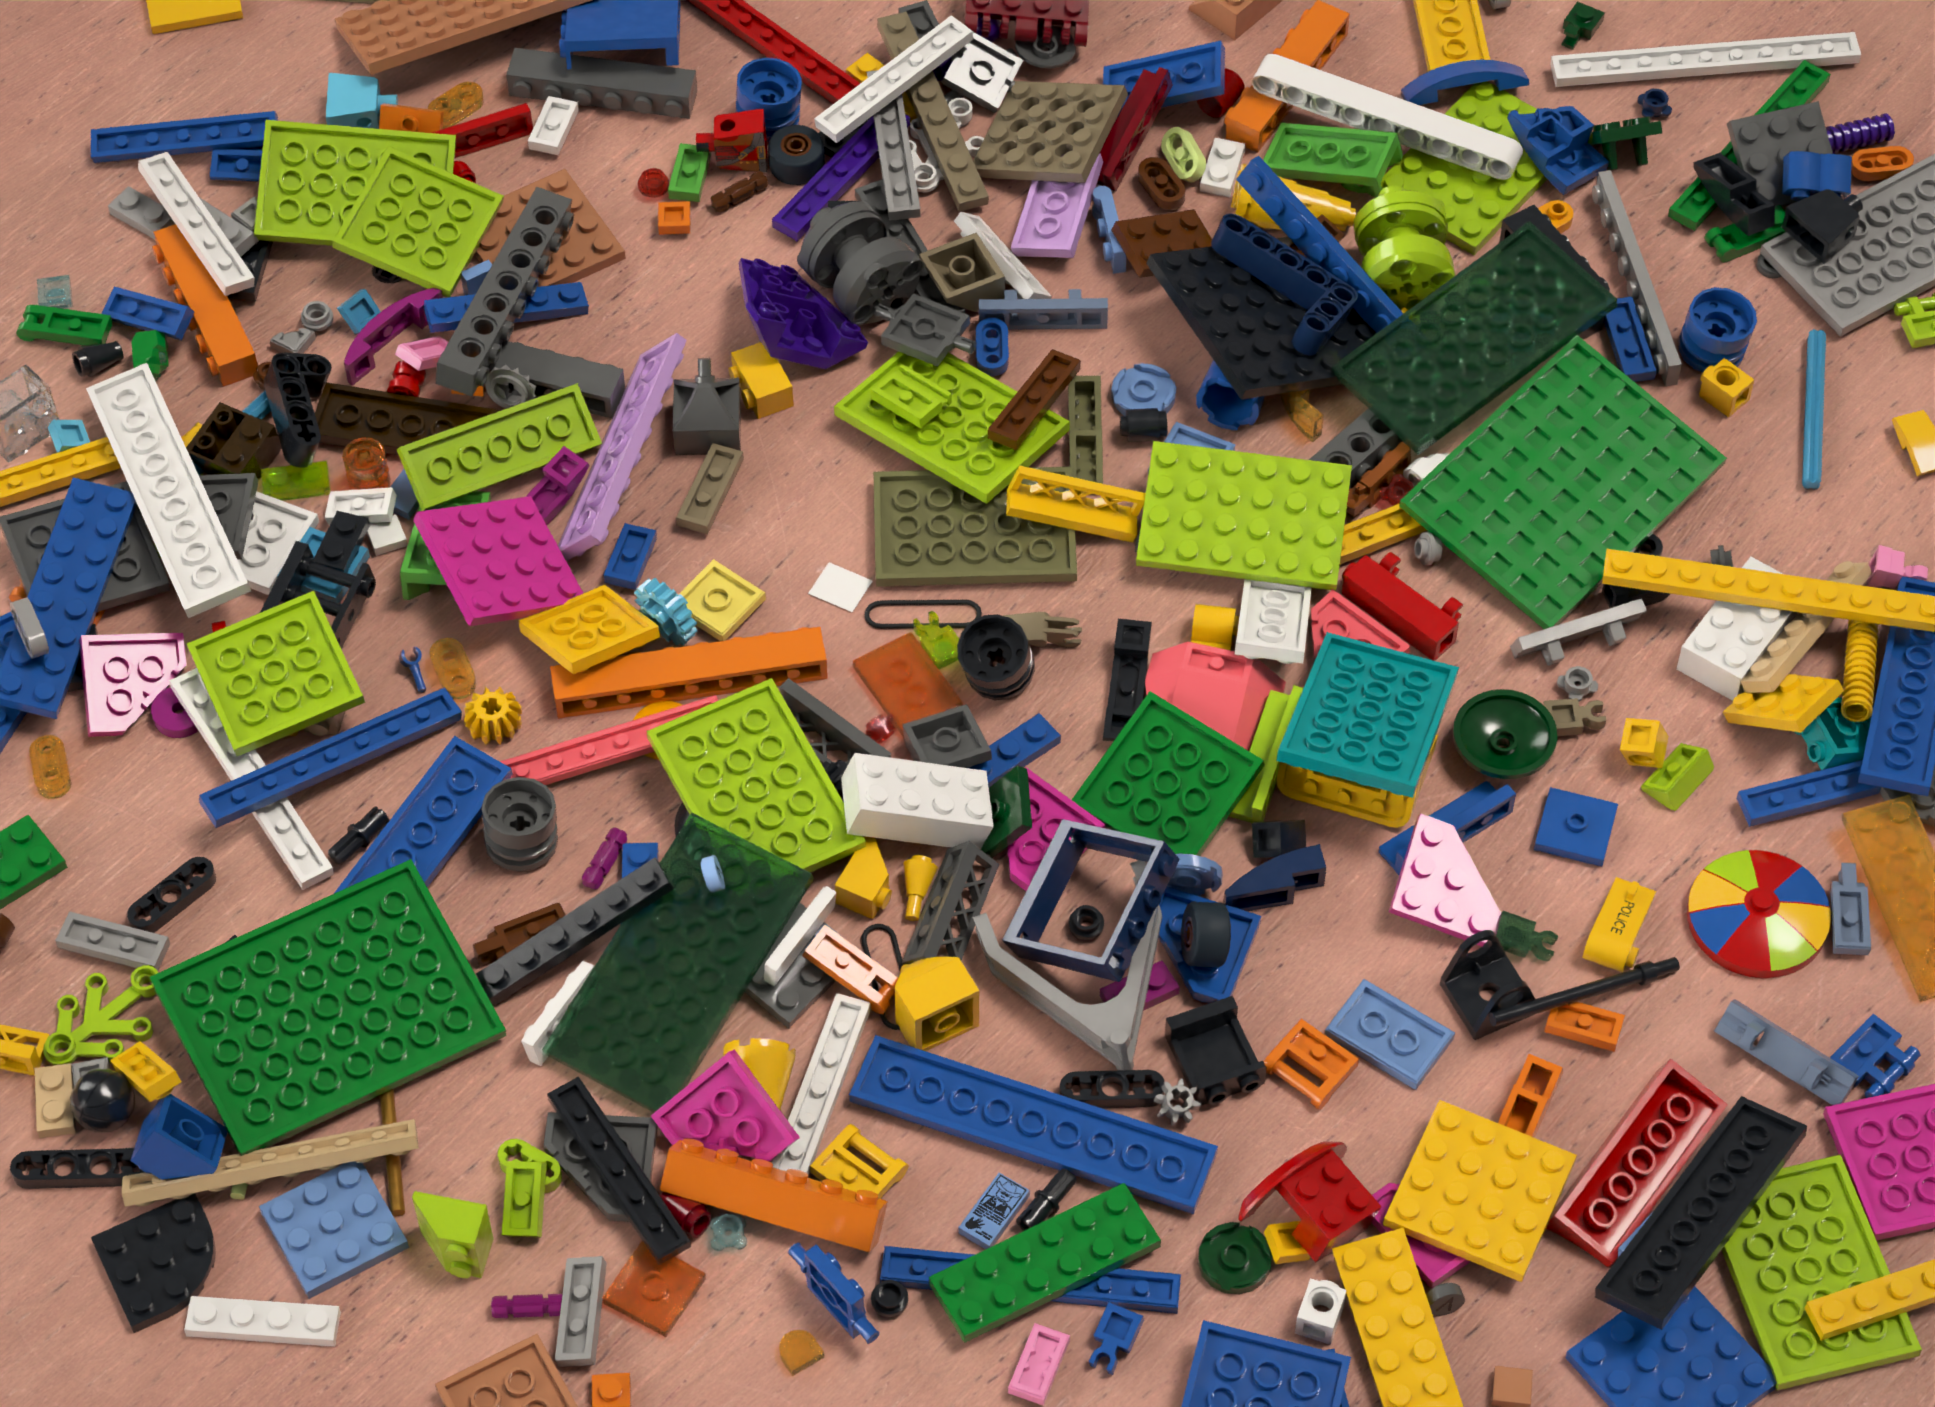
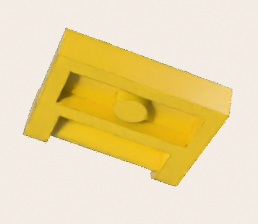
(854, 1174)

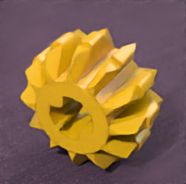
(493, 715)

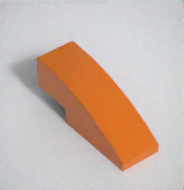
(1531, 1095)

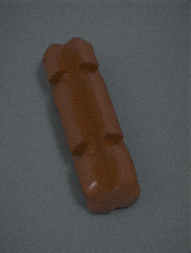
(739, 191)

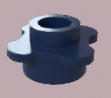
(1654, 103)

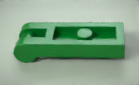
(1740, 243)
(64, 325)

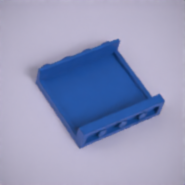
(621, 26)

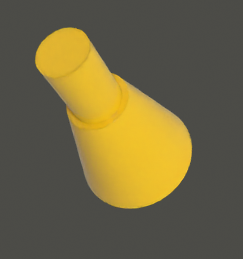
(918, 877)

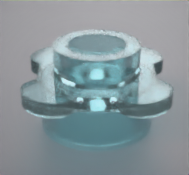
(731, 1223)

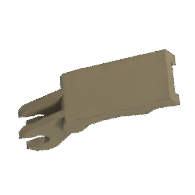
(1043, 628)

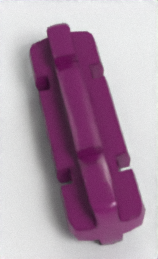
(604, 858)
(526, 1305)

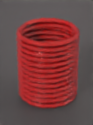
(1219, 105)

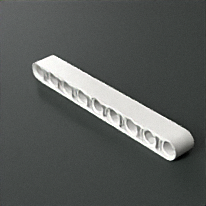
(1378, 111)

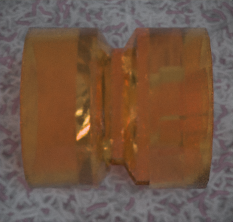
(366, 464)

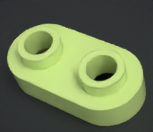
(1186, 160)

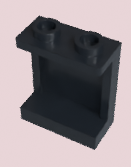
(1214, 1052)

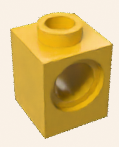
(1726, 387)
(1644, 742)

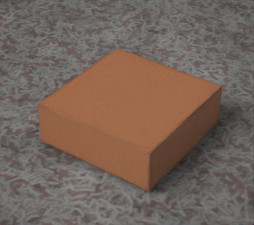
(1512, 1387)

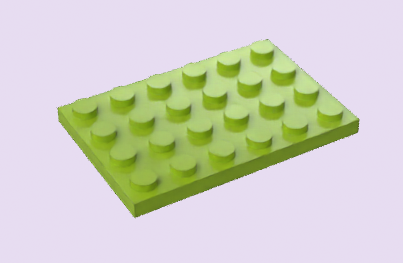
(319, 170)
(1471, 199)
(957, 438)
(1244, 515)
(756, 777)
(1800, 1245)

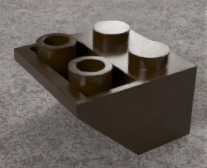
(234, 443)

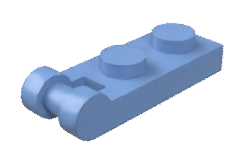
(1106, 215)

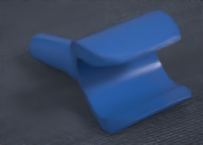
(414, 668)

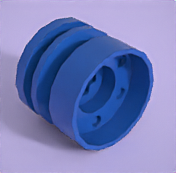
(772, 87)
(1716, 328)

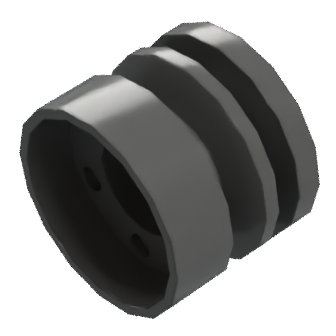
(520, 824)

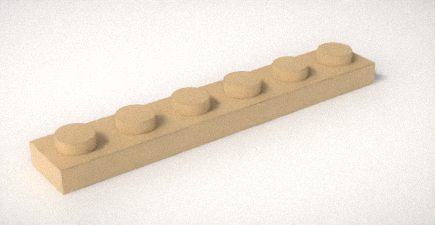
(1798, 637)

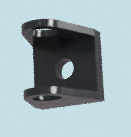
(1479, 971)

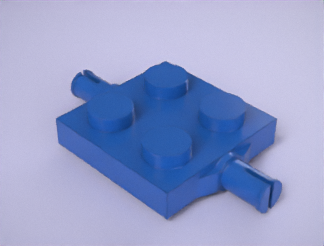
(837, 1293)

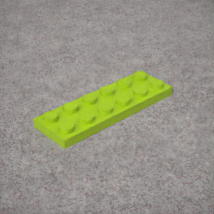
(498, 446)

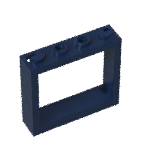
(1052, 879)

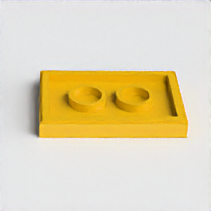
(183, 14)

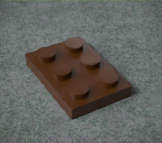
(1159, 234)

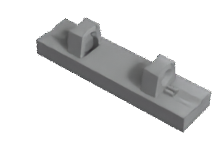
(1550, 639)

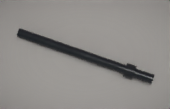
(1642, 973)

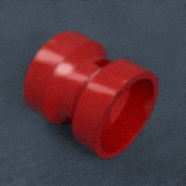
(406, 380)

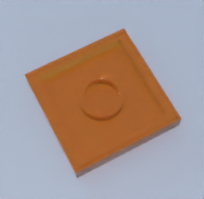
(654, 1292)

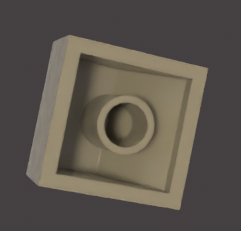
(965, 272)

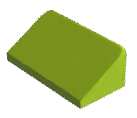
(1679, 776)

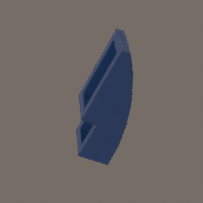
(1278, 879)

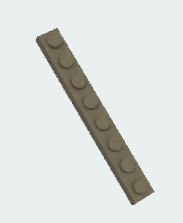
(936, 120)

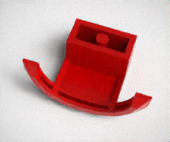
(1323, 1195)

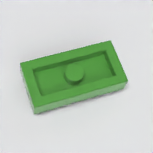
(689, 173)

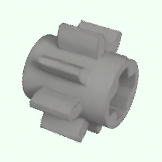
(1176, 1092)

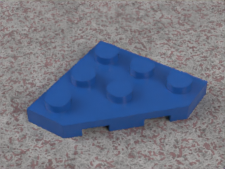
(1206, 983)

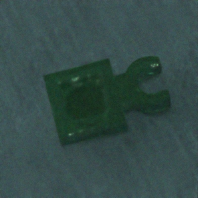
(1519, 937)

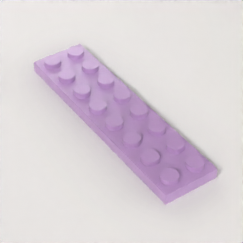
(621, 447)

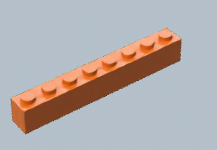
(690, 672)

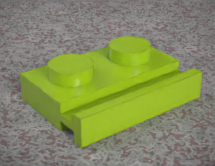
(911, 396)

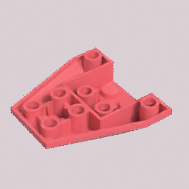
(1214, 687)

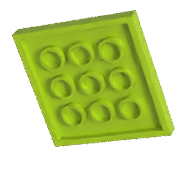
(418, 221)
(275, 673)

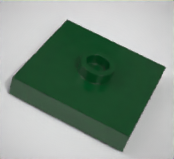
(1009, 811)

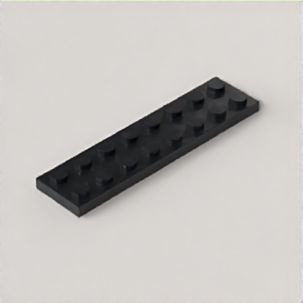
(1700, 1212)

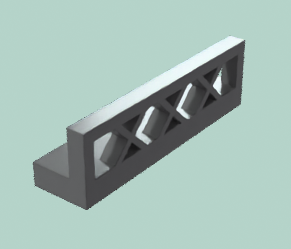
(828, 724)
(946, 898)

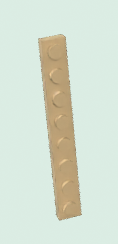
(276, 1161)

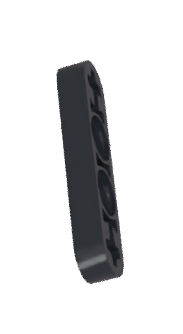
(81, 1175)

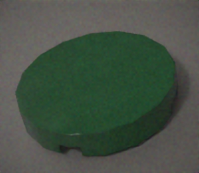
(1234, 1258)

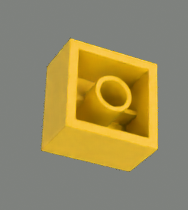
(935, 1001)

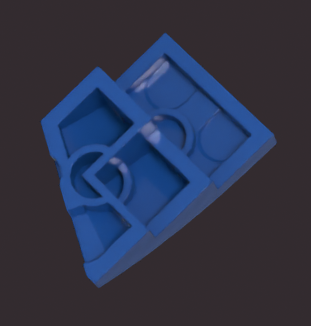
(1559, 145)

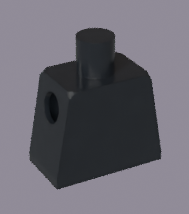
(1823, 222)

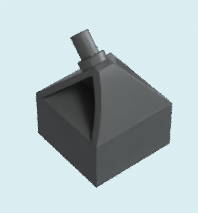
(706, 412)

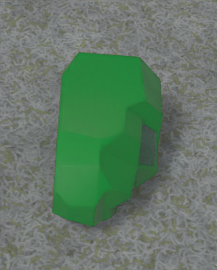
(152, 349)

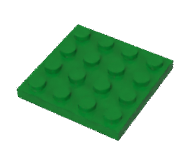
(1168, 778)

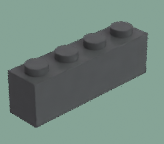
(550, 371)

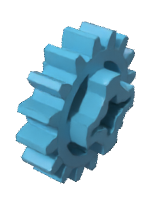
(666, 610)

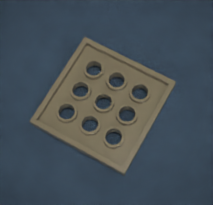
(1044, 98)

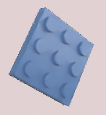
(333, 1227)

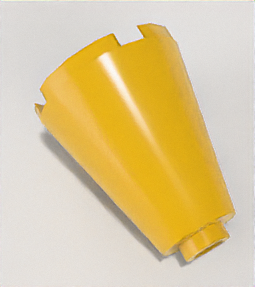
(769, 1063)

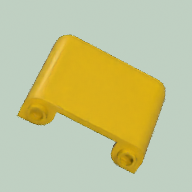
(1349, 796)

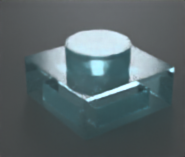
(55, 292)

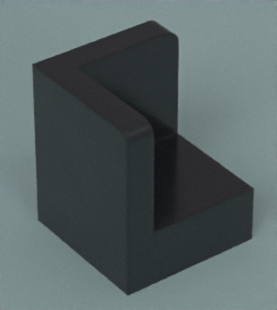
(1277, 837)

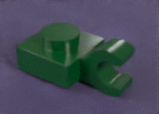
(1581, 22)

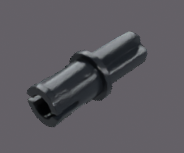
(358, 835)
(1047, 1200)

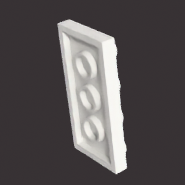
(1273, 621)

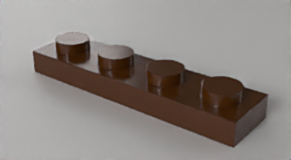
(1034, 399)

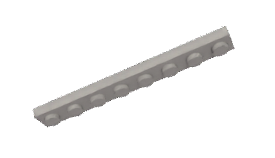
(1638, 280)

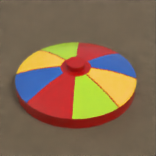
(1758, 914)

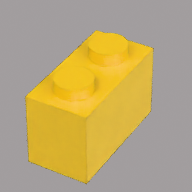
(762, 380)

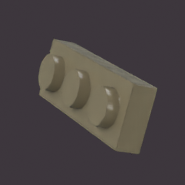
(709, 488)

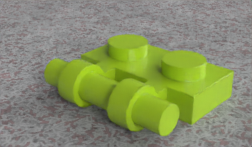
(1918, 324)

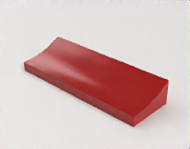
(1636, 1162)

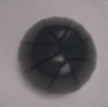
(102, 1100)

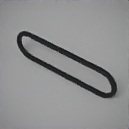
(919, 602)
(898, 957)

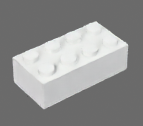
(1731, 641)
(916, 801)

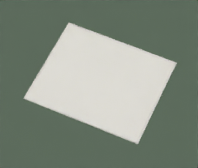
(840, 587)

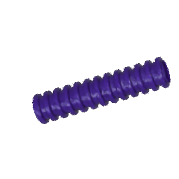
(1861, 133)

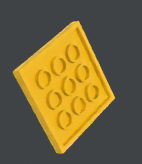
(1480, 1190)

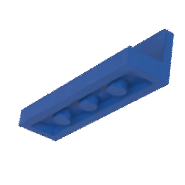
(1468, 815)

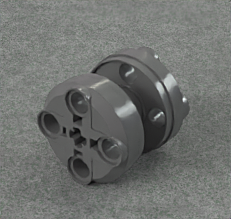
(855, 257)

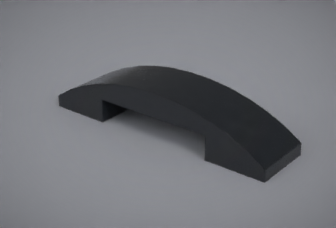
(1127, 675)

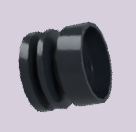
(992, 640)

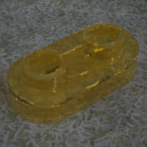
(458, 102)
(454, 670)
(50, 764)

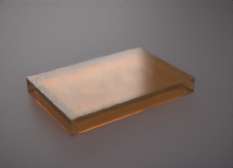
(905, 681)

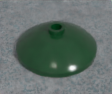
(1505, 720)

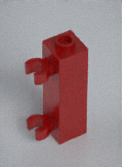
(1401, 607)

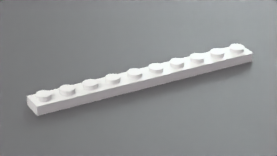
(1704, 59)

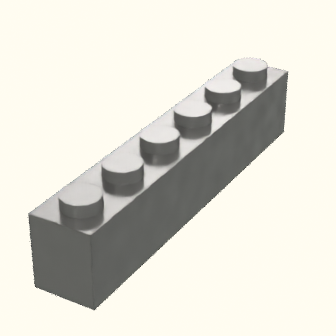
(603, 83)

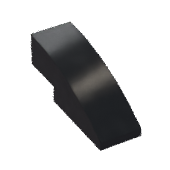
(1736, 194)

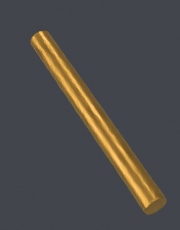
(393, 1162)

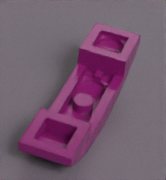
(383, 329)
(560, 481)

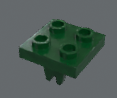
(1632, 128)

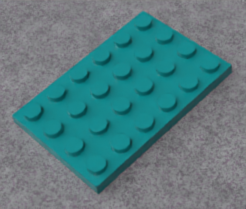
(1368, 714)

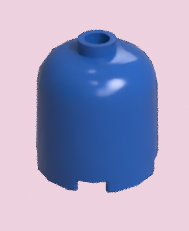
(1223, 403)

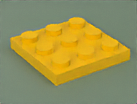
(589, 629)

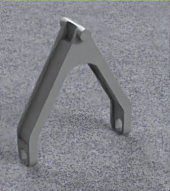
(1106, 1027)

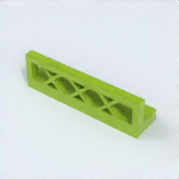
(1265, 745)

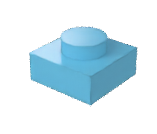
(67, 434)

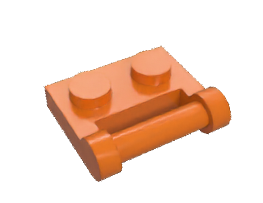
(1316, 1054)

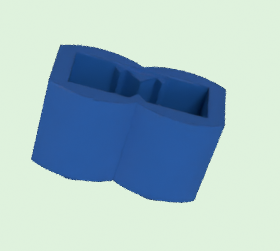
(1813, 172)

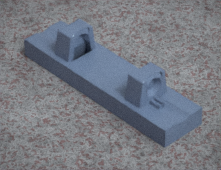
(1047, 313)
(1786, 1053)

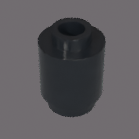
(1144, 424)

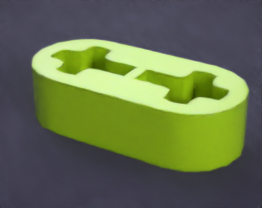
(531, 1154)

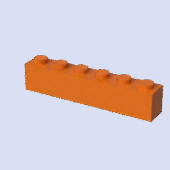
(1311, 44)
(213, 316)
(774, 1194)

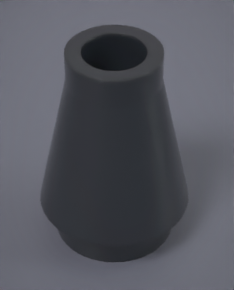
(95, 358)

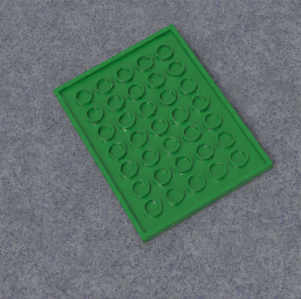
(327, 1008)

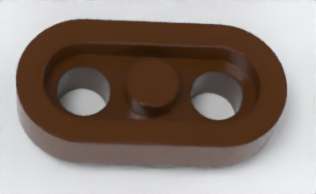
(1166, 188)

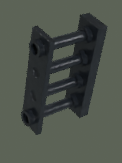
(302, 565)

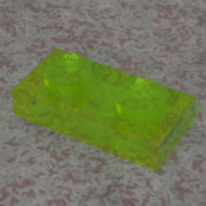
(296, 483)

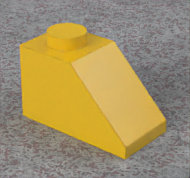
(864, 882)

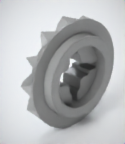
(498, 387)

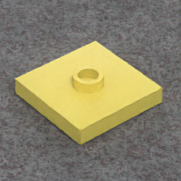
(721, 600)

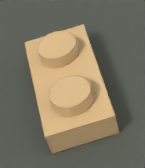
(53, 1095)

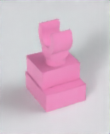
(1888, 569)

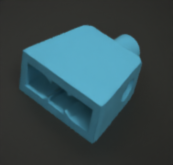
(355, 101)

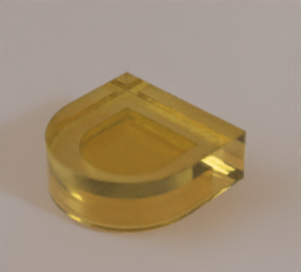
(799, 1351)

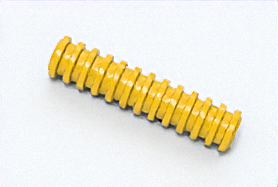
(1859, 671)

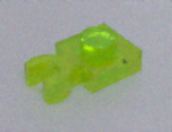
(937, 642)

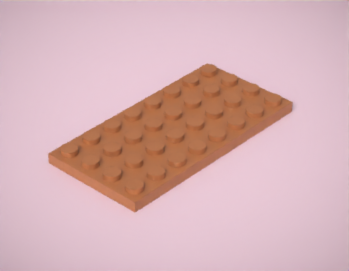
(408, 30)

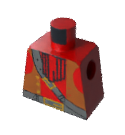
(737, 141)

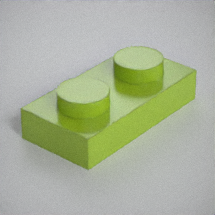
(524, 1199)

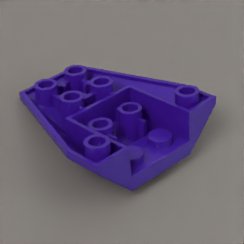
(795, 318)

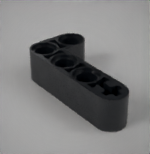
(289, 386)

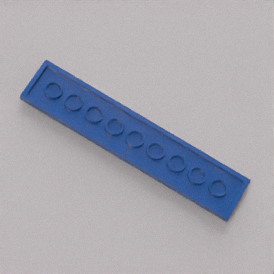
(1034, 1124)

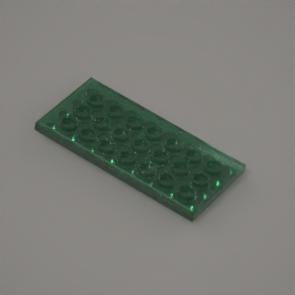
(1474, 337)
(678, 967)

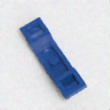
(1425, 87)

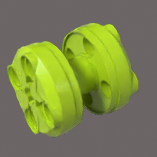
(1404, 244)

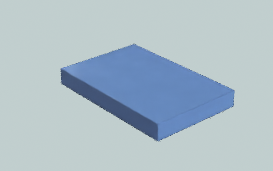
(1389, 1034)

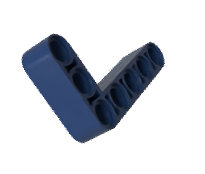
(1291, 274)

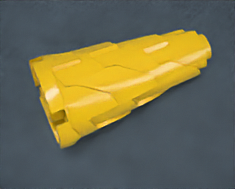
(1316, 201)

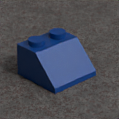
(178, 1141)

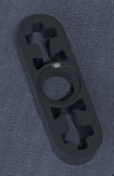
(169, 910)
(1140, 1098)

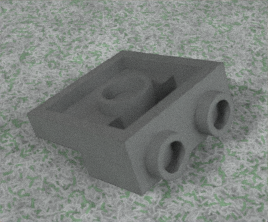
(947, 739)

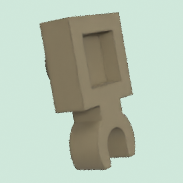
(1571, 717)

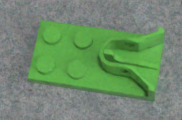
(1334, 155)
(418, 566)

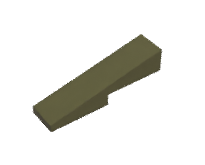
(1085, 428)

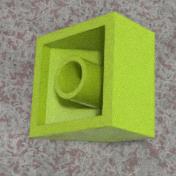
(455, 1232)

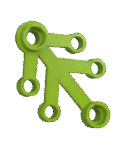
(98, 1020)

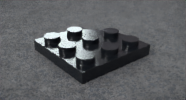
(158, 1260)

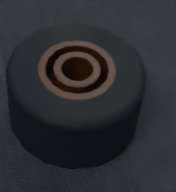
(796, 154)
(1205, 934)

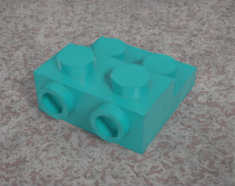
(1834, 739)

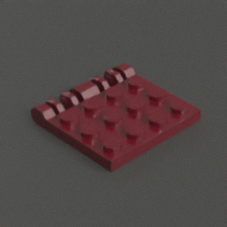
(1028, 15)

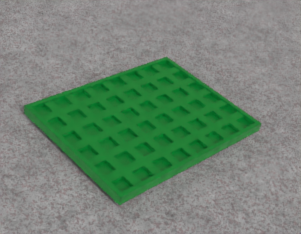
(1559, 479)

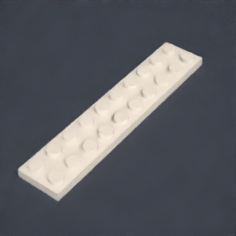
(168, 491)

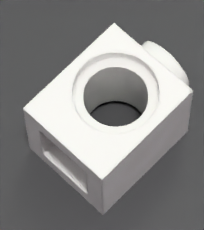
(1317, 1324)

